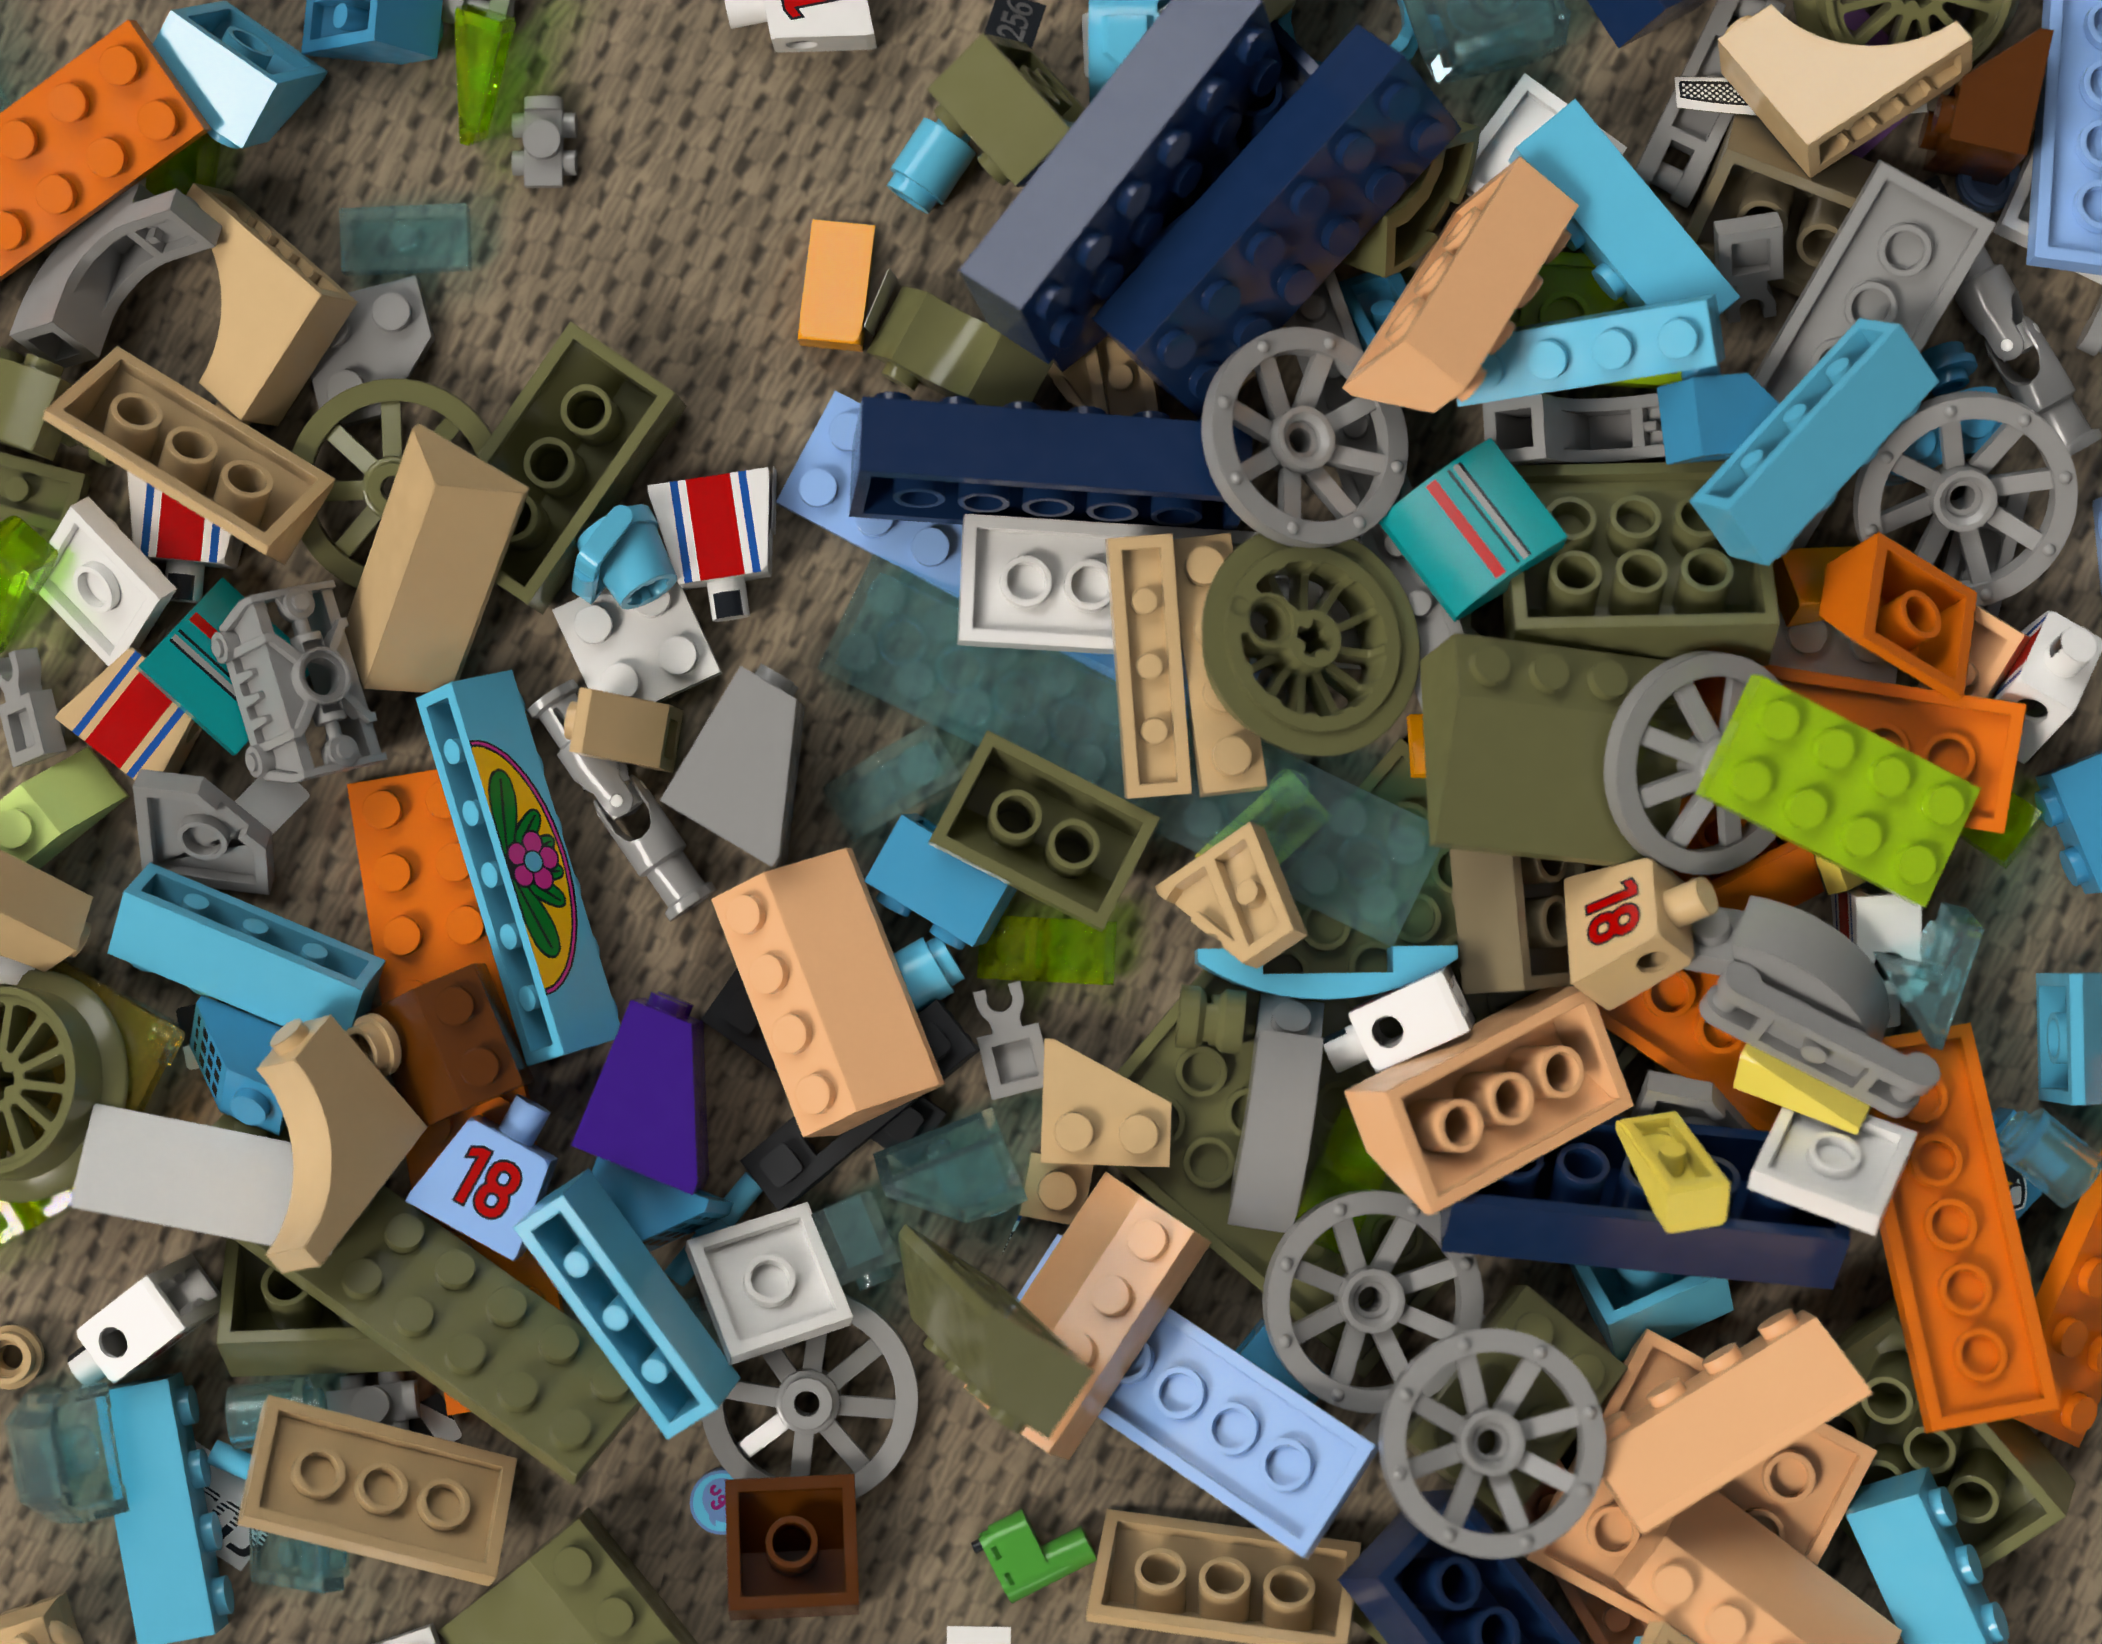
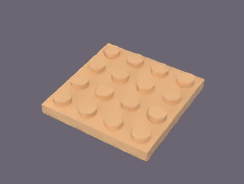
(1792, 1493)

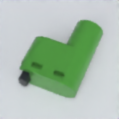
(1025, 1563)

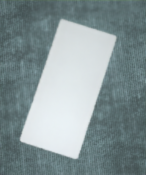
(184, 1175)

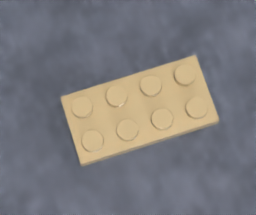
(377, 1491)

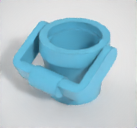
(624, 556)

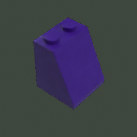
(652, 1096)

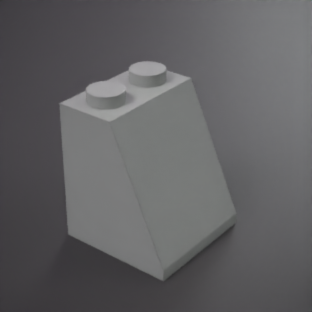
(746, 766)

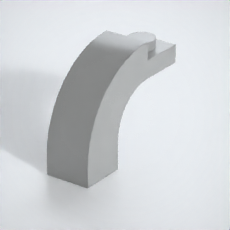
(99, 264)
(1576, 431)
(1797, 958)
(1278, 1114)

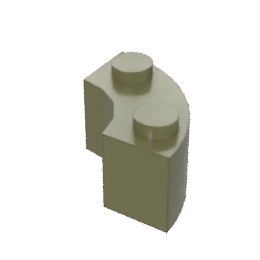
(1408, 225)
(953, 353)
(26, 390)

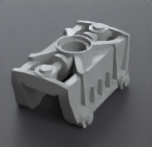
(274, 690)

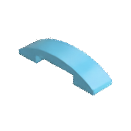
(1404, 966)

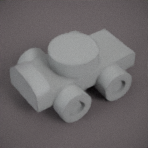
(543, 135)
(388, 1403)

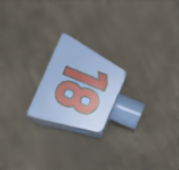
(490, 1177)

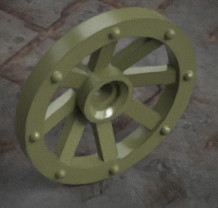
(326, 425)

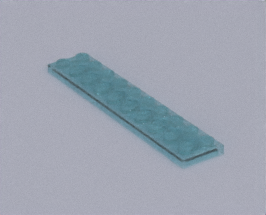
(1333, 840)

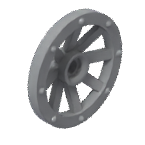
(1312, 438)
(1980, 498)
(1693, 757)
(1388, 1303)
(813, 1378)
(1508, 1448)

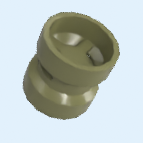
(1210, 1019)

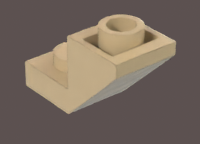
(623, 729)

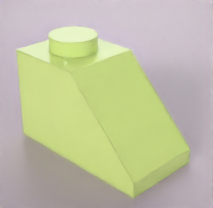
(57, 807)

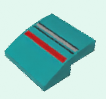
(1472, 529)
(193, 678)

